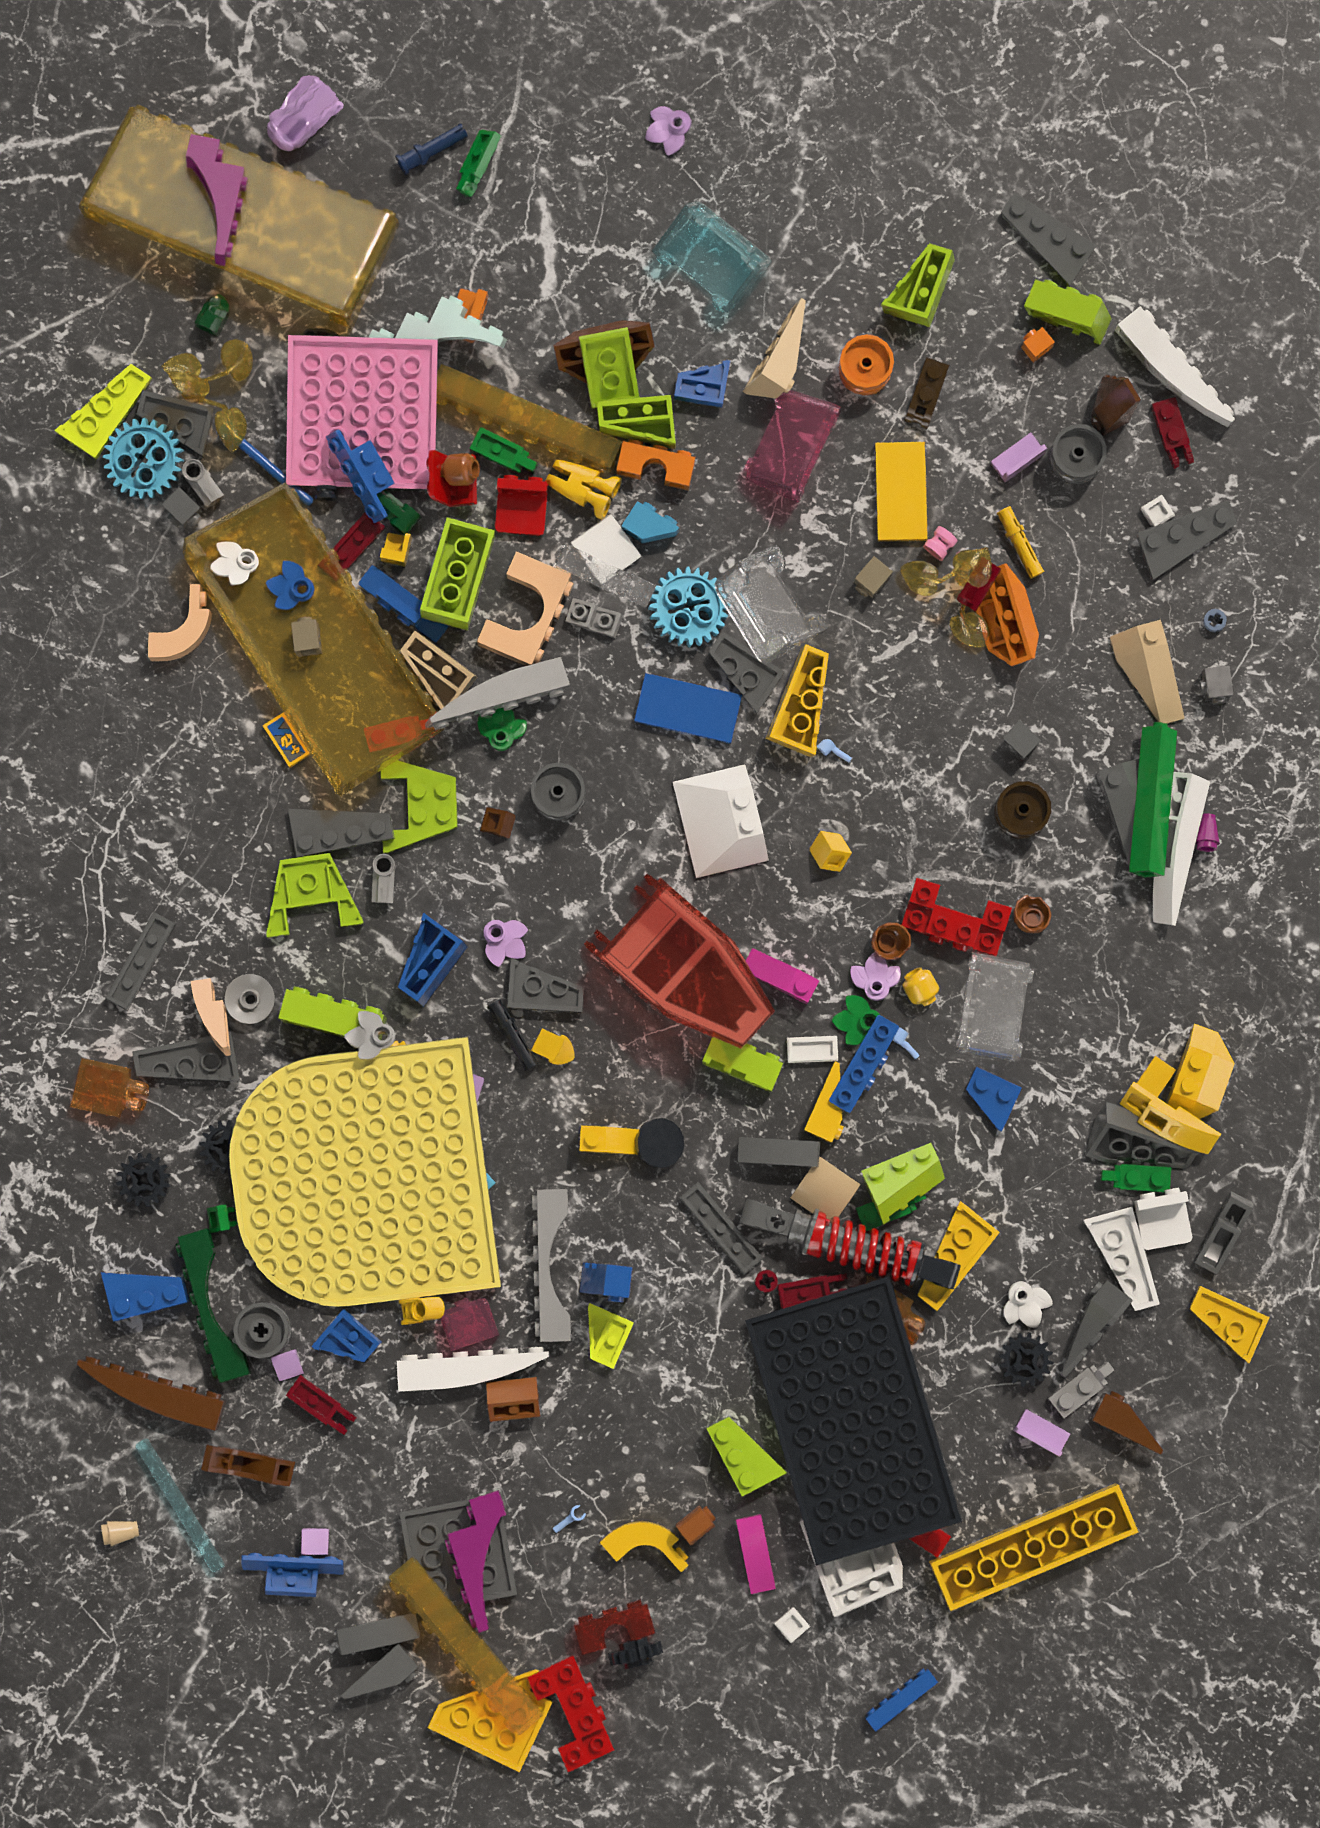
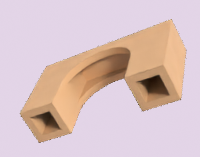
(526, 644)

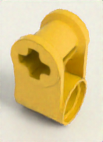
(421, 1309)

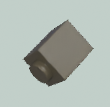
(872, 578)
(306, 637)

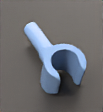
(827, 746)
(900, 1038)
(569, 1519)

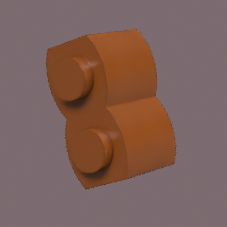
(696, 1524)

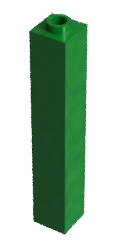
(1153, 800)

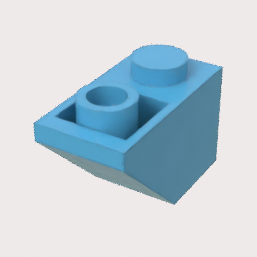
(647, 525)

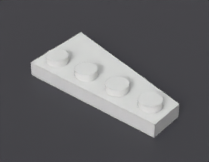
(1124, 1251)

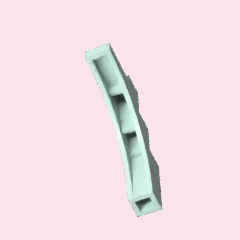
(445, 324)

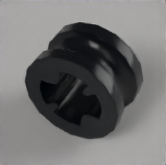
(326, 493)

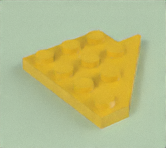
(478, 1727)

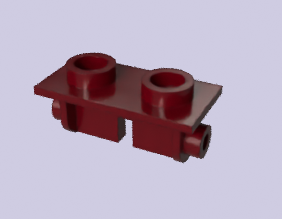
(973, 596)

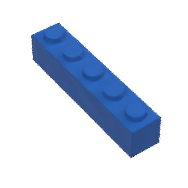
(900, 1699)

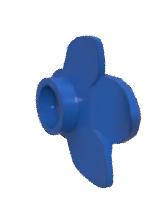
(287, 586)

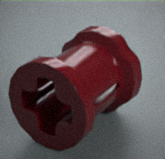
(773, 1285)

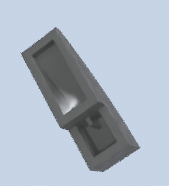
(778, 1152)
(1224, 1232)
(377, 1633)

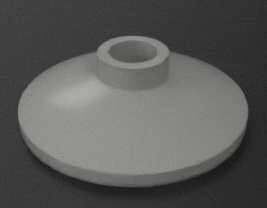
(240, 989)

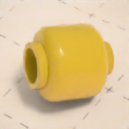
(920, 986)

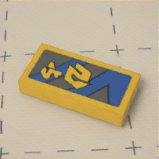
(286, 740)

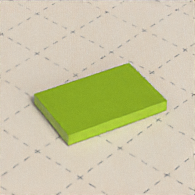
(609, 366)

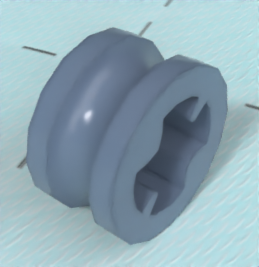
(1218, 627)

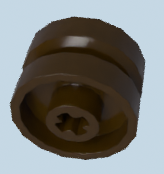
(1014, 822)

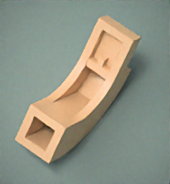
(187, 637)

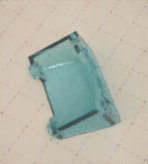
(712, 254)

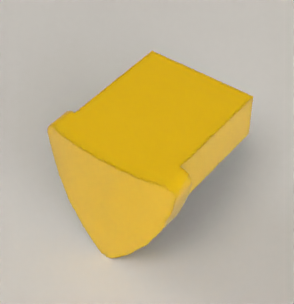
(554, 1047)

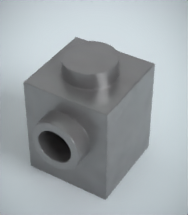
(1216, 684)

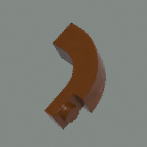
(248, 1465)

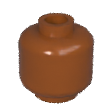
(460, 469)

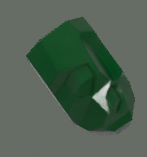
(213, 315)

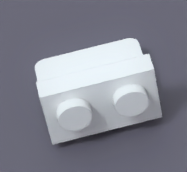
(1163, 1219)

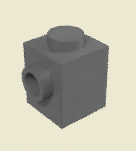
(182, 509)

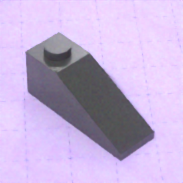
(387, 1672)

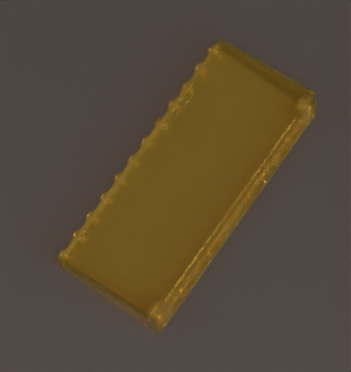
(290, 230)
(354, 700)

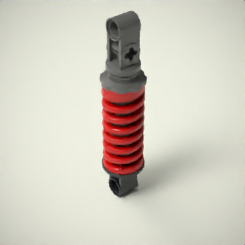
(822, 1234)

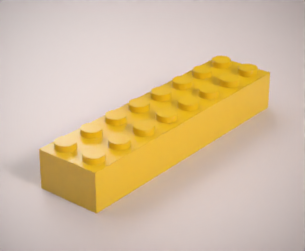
(1033, 1546)

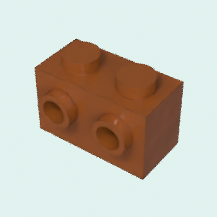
(516, 1397)

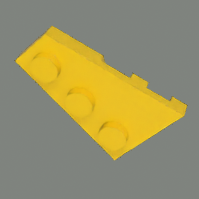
(1229, 1320)

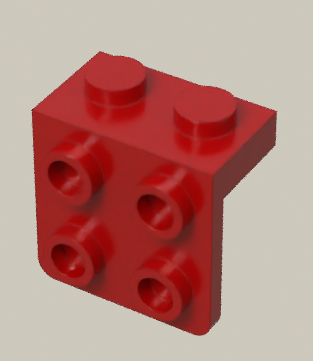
(441, 491)
(521, 505)

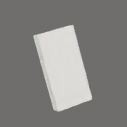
(812, 1049)

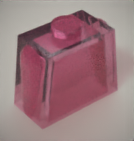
(468, 1323)

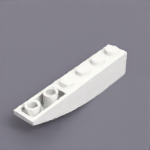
(1170, 365)
(1186, 811)
(462, 1369)

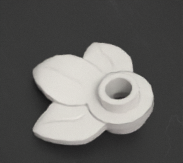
(231, 562)
(1026, 1308)

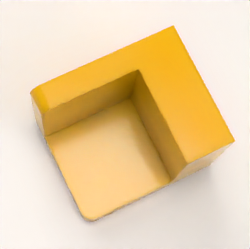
(396, 549)
(830, 851)

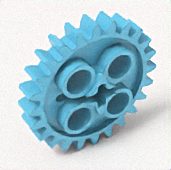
(124, 445)
(695, 626)

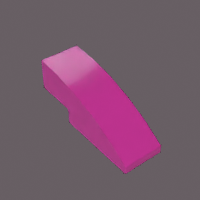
(755, 1553)

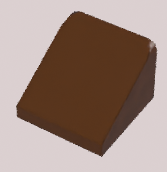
(498, 822)

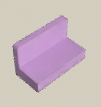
(1018, 457)
(1041, 1432)

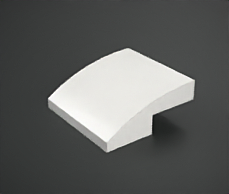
(608, 543)

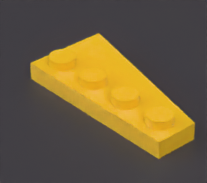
(962, 1244)

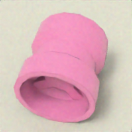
(940, 543)

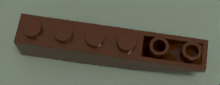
(160, 1395)

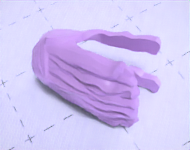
(302, 113)

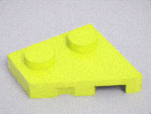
(607, 1335)

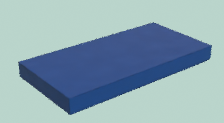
(688, 708)

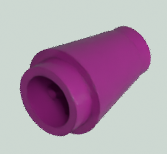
(1207, 834)

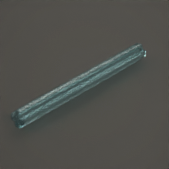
(179, 1505)

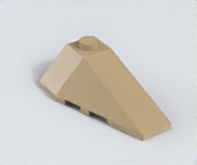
(780, 364)
(1148, 664)

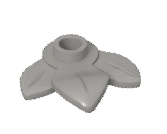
(366, 1035)

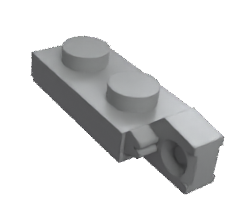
(1080, 1389)

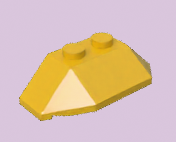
(1201, 1074)

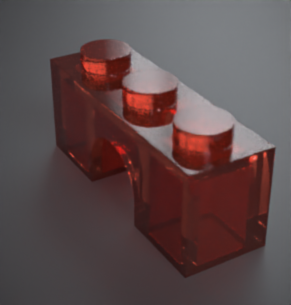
(635, 1618)

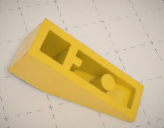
(826, 1117)
(608, 1140)

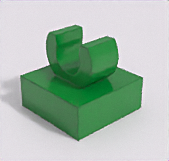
(218, 1218)

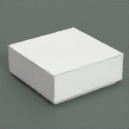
(1157, 511)
(792, 1624)

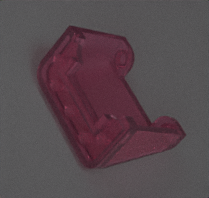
(792, 444)

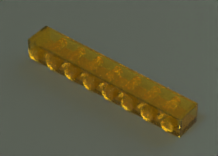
(527, 419)
(466, 1646)

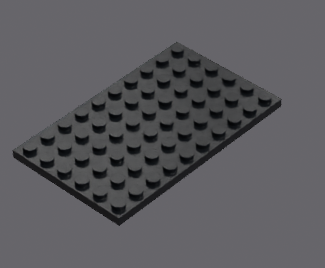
(853, 1421)

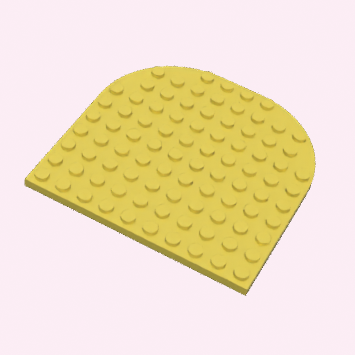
(366, 1177)

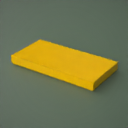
(901, 491)

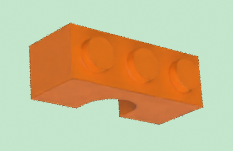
(636, 457)

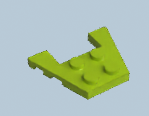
(430, 804)
(309, 883)

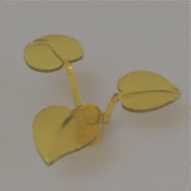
(185, 372)
(968, 566)

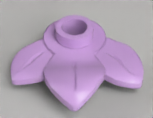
(665, 130)
(507, 943)
(875, 973)

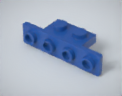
(364, 471)
(402, 602)
(865, 1061)
(292, 1575)

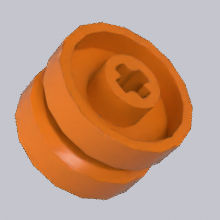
(868, 379)

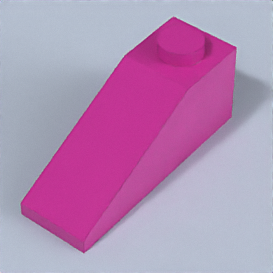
(782, 976)

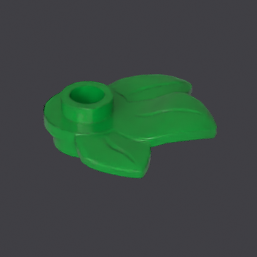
(499, 724)
(854, 1018)

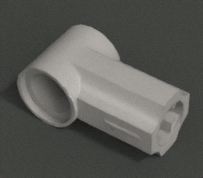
(202, 484)
(383, 881)

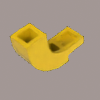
(644, 1533)

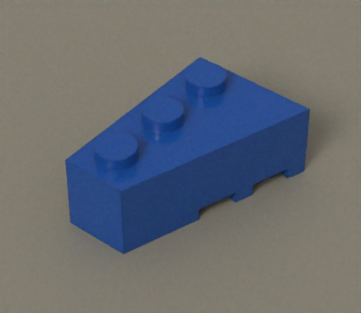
(430, 960)
(606, 1280)
(141, 1294)

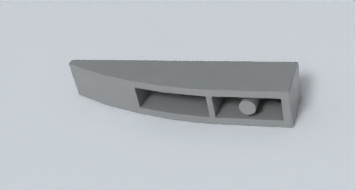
(505, 692)

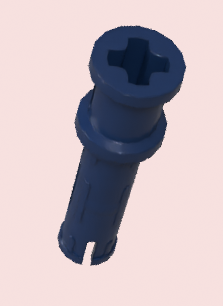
(421, 153)

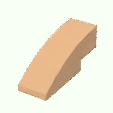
(212, 1013)

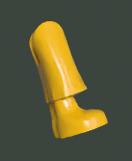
(581, 484)

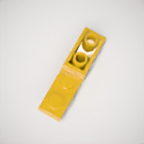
(1172, 1124)

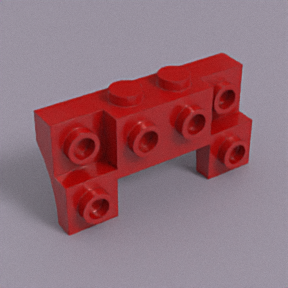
(953, 926)
(582, 1714)

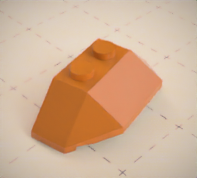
(1009, 619)

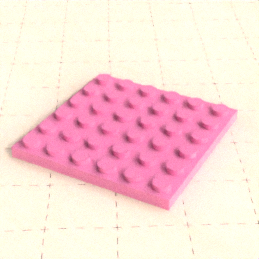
(368, 392)

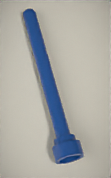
(273, 470)

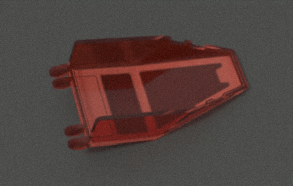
(686, 967)

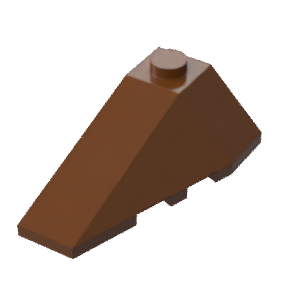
(1113, 404)

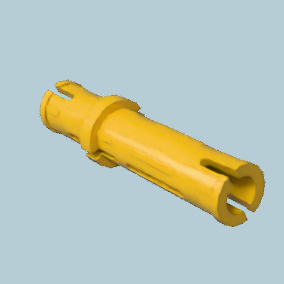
(1020, 542)

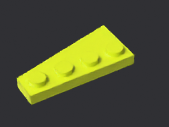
(105, 412)

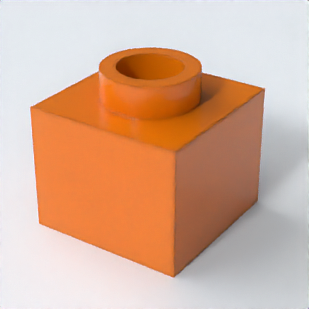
(1037, 344)

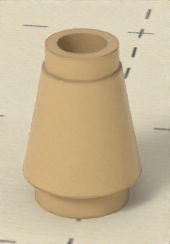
(119, 1531)

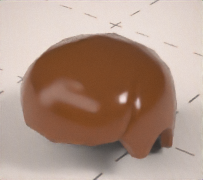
(1031, 914)
(891, 941)

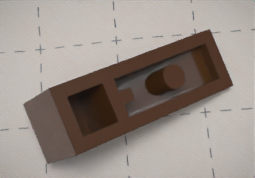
(1121, 1419)

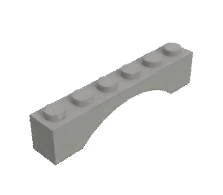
(551, 1211)

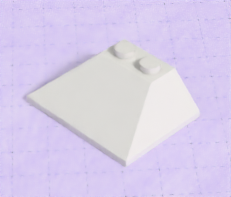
(721, 821)
(860, 1577)

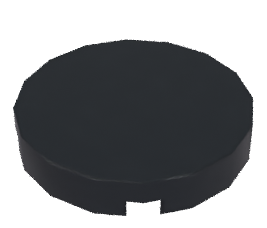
(659, 1143)

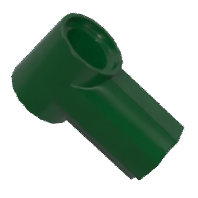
(400, 515)

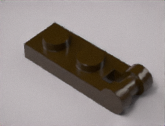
(927, 392)

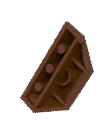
(569, 351)

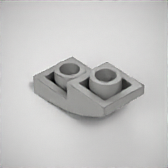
(594, 618)

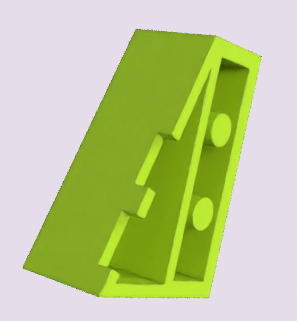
(922, 287)
(1068, 309)
(639, 419)
(743, 1063)
(902, 1179)
(743, 1456)

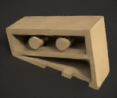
(437, 670)

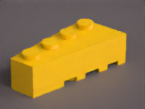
(799, 709)

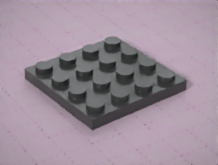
(425, 1539)

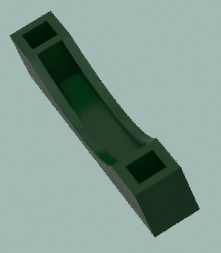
(198, 1253)

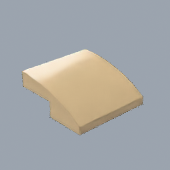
(825, 1189)

